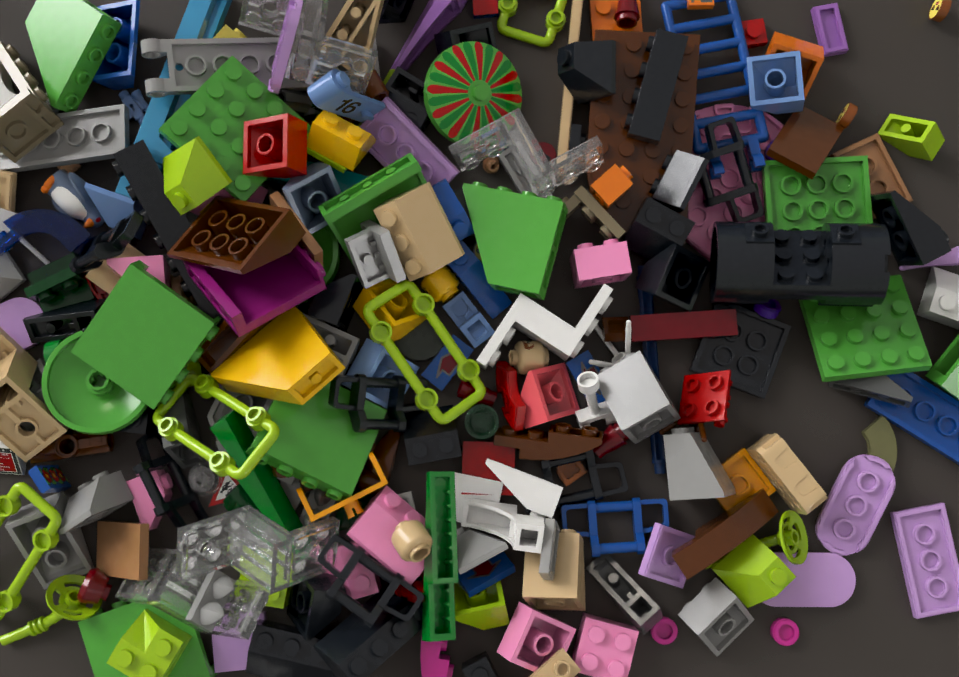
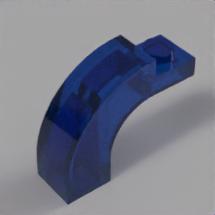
(57, 224)

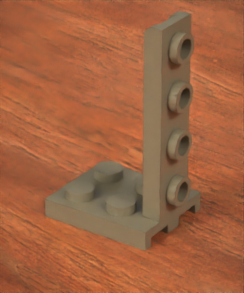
(27, 116)
(594, 212)

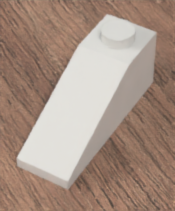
(533, 492)

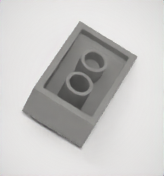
(69, 554)

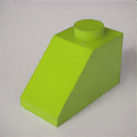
(912, 136)

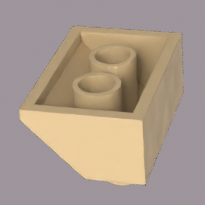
(419, 231)

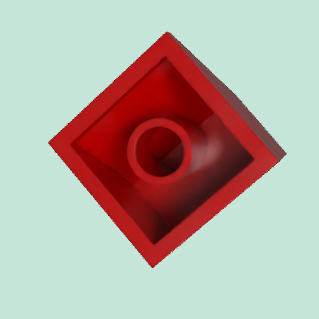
(275, 147)

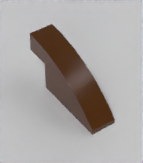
(224, 345)
(724, 533)

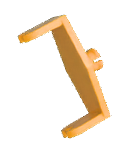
(349, 503)

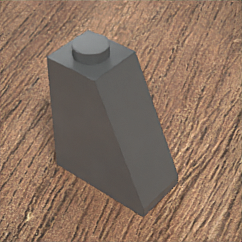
(184, 412)

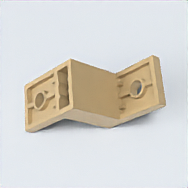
(21, 405)

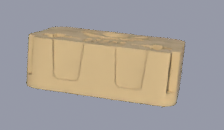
(787, 474)

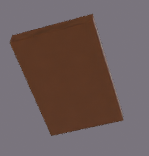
(805, 142)

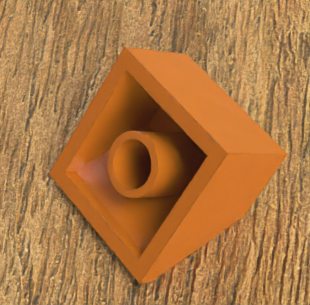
(811, 55)

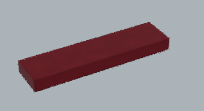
(683, 325)

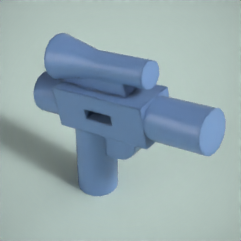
(135, 103)

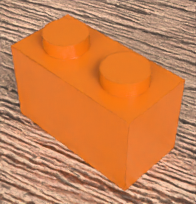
(611, 186)

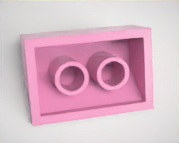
(375, 529)

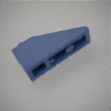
(472, 276)

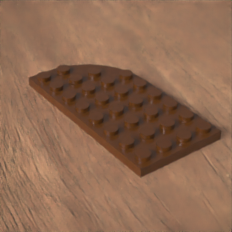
(610, 113)

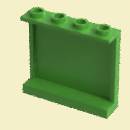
(357, 203)
(145, 336)
(320, 443)
(106, 629)

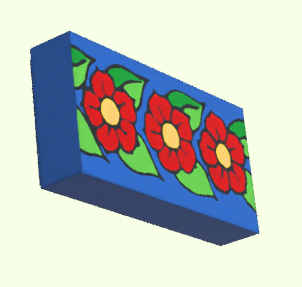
(49, 478)

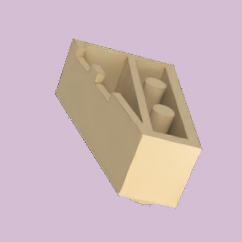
(357, 23)

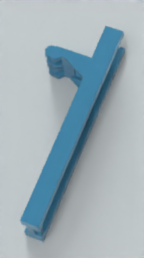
(200, 20)

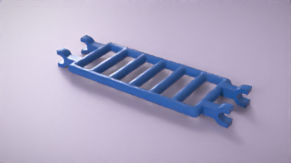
(751, 141)

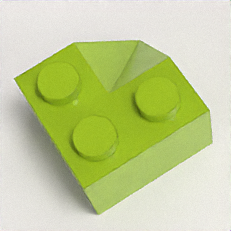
(149, 647)

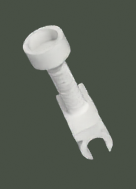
(589, 384)

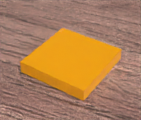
(745, 477)

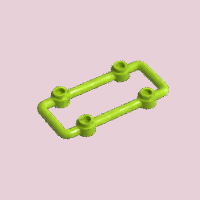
(554, 23)
(423, 305)
(220, 462)
(42, 540)

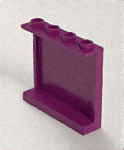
(262, 293)

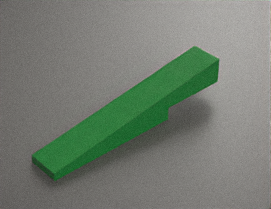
(260, 483)
(442, 562)

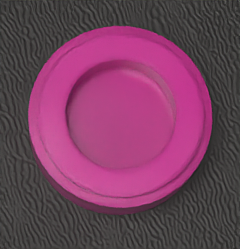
(664, 631)
(784, 631)

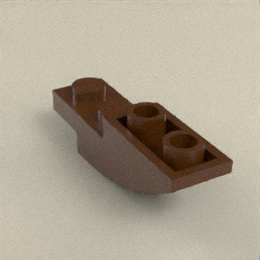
(559, 443)

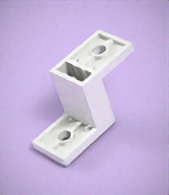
(544, 327)

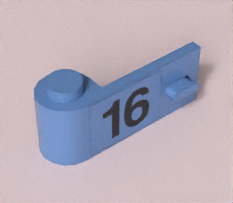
(335, 95)

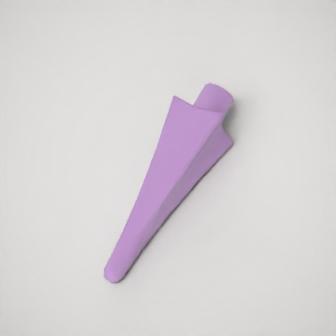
(949, 259)

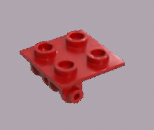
(705, 398)

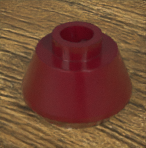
(94, 587)

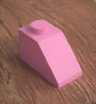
(142, 500)

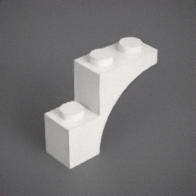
(501, 519)

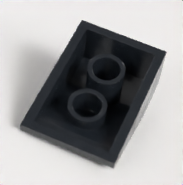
(912, 234)

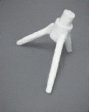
(617, 355)

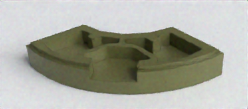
(881, 441)

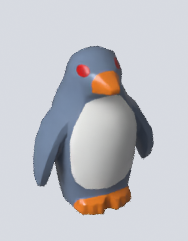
(71, 198)

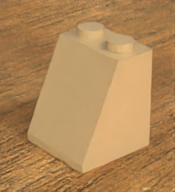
(568, 585)

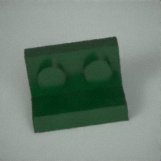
(57, 285)

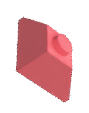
(548, 395)

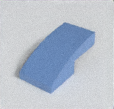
(468, 319)

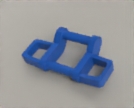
(633, 505)

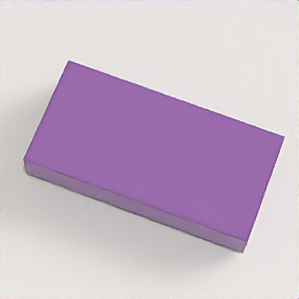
(829, 29)

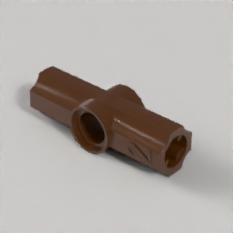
(84, 445)

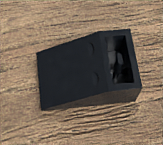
(408, 95)

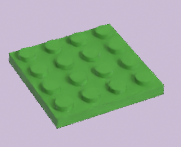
(218, 117)
(834, 195)
(866, 339)

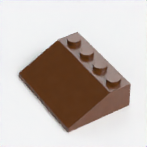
(238, 235)

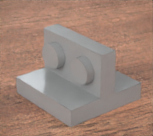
(374, 255)

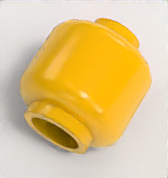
(441, 284)

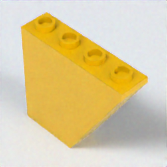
(281, 362)

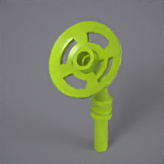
(789, 537)
(67, 605)

